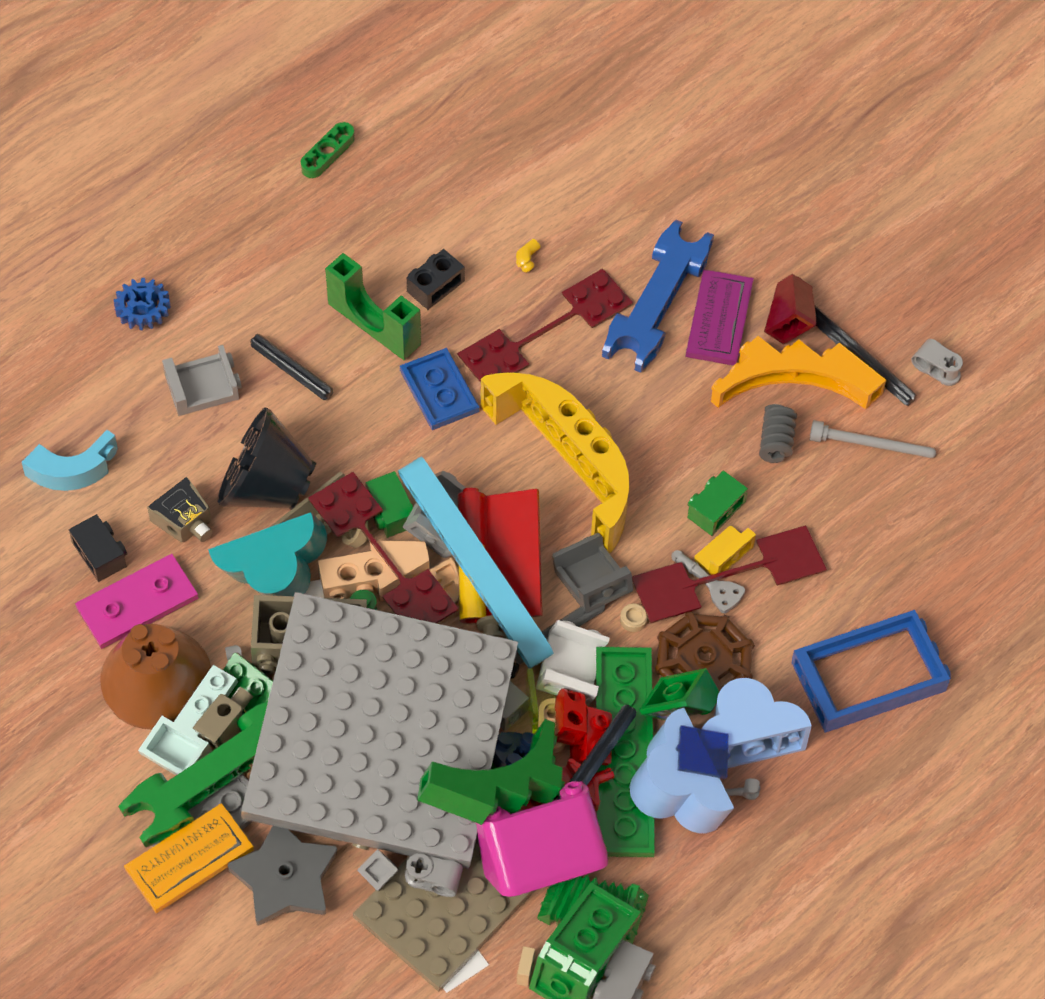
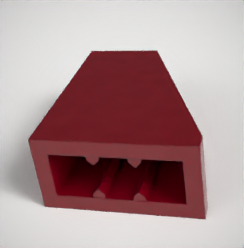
(791, 310)

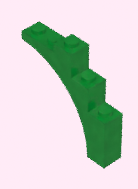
(479, 792)

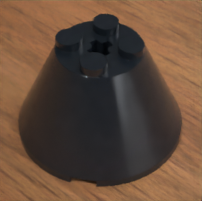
(269, 468)

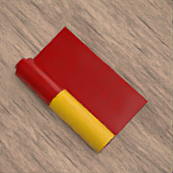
(511, 535)

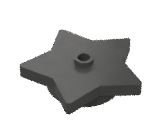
(285, 893)

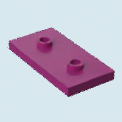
(136, 600)

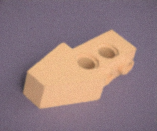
(408, 556)

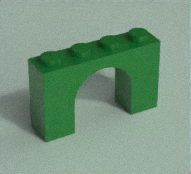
(394, 328)

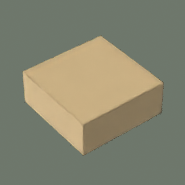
(525, 966)

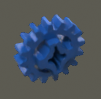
(142, 304)

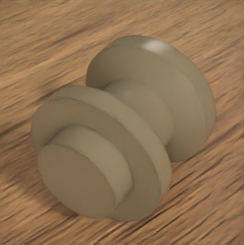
(490, 626)

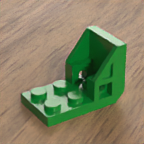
(582, 946)

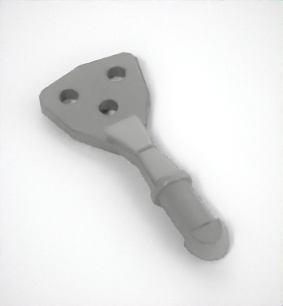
(715, 587)

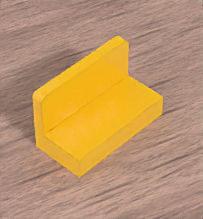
(725, 550)

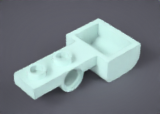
(176, 743)

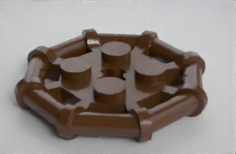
(713, 642)

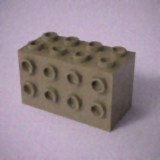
(270, 625)

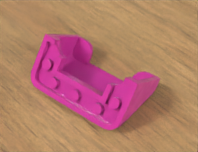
(542, 843)

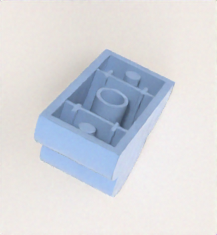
(757, 724)
(663, 791)

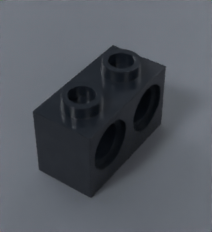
(430, 284)

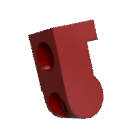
(570, 717)

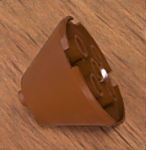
(152, 674)

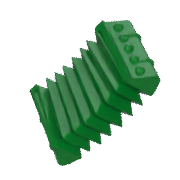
(563, 895)

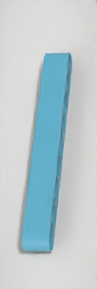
(475, 562)

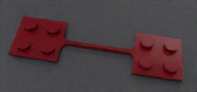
(592, 299)
(349, 506)
(671, 592)

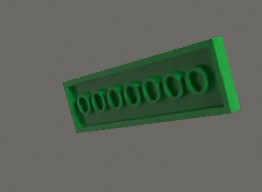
(623, 679)

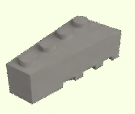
(626, 973)

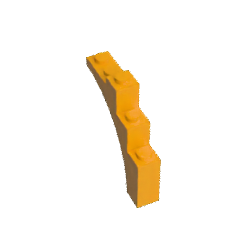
(797, 363)

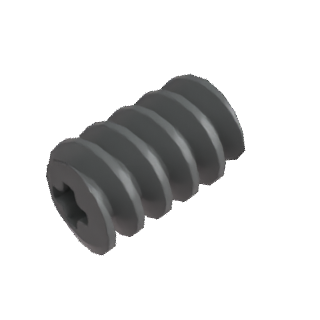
(777, 433)

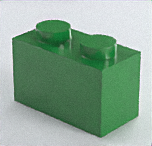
(393, 500)
(717, 502)

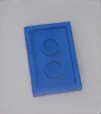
(439, 388)

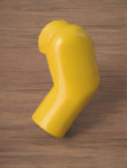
(523, 255)

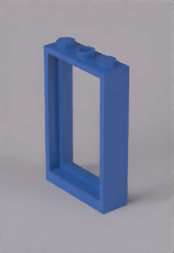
(818, 695)

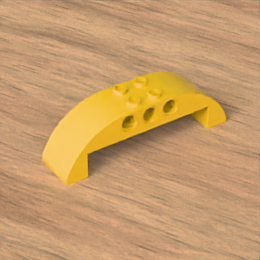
(574, 436)

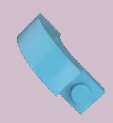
(74, 471)

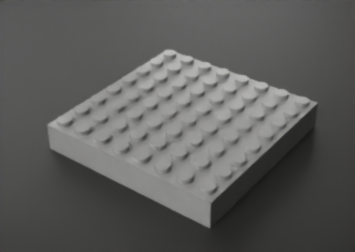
(361, 717)

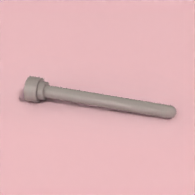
(821, 432)

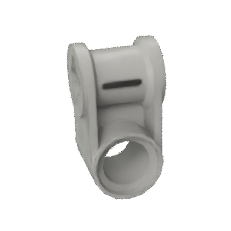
(936, 360)
(437, 874)

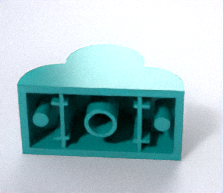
(275, 557)

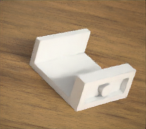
(573, 660)

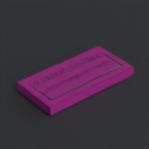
(719, 317)

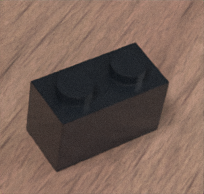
(98, 548)

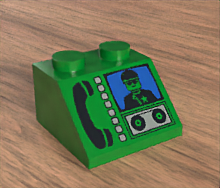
(686, 690)

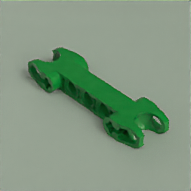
(174, 798)

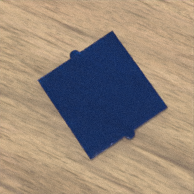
(703, 752)

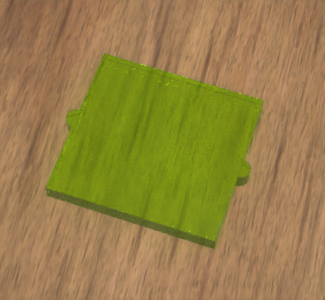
(533, 706)

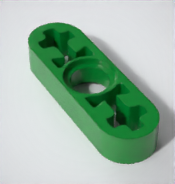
(328, 140)

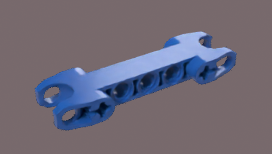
(640, 329)

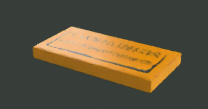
(188, 858)

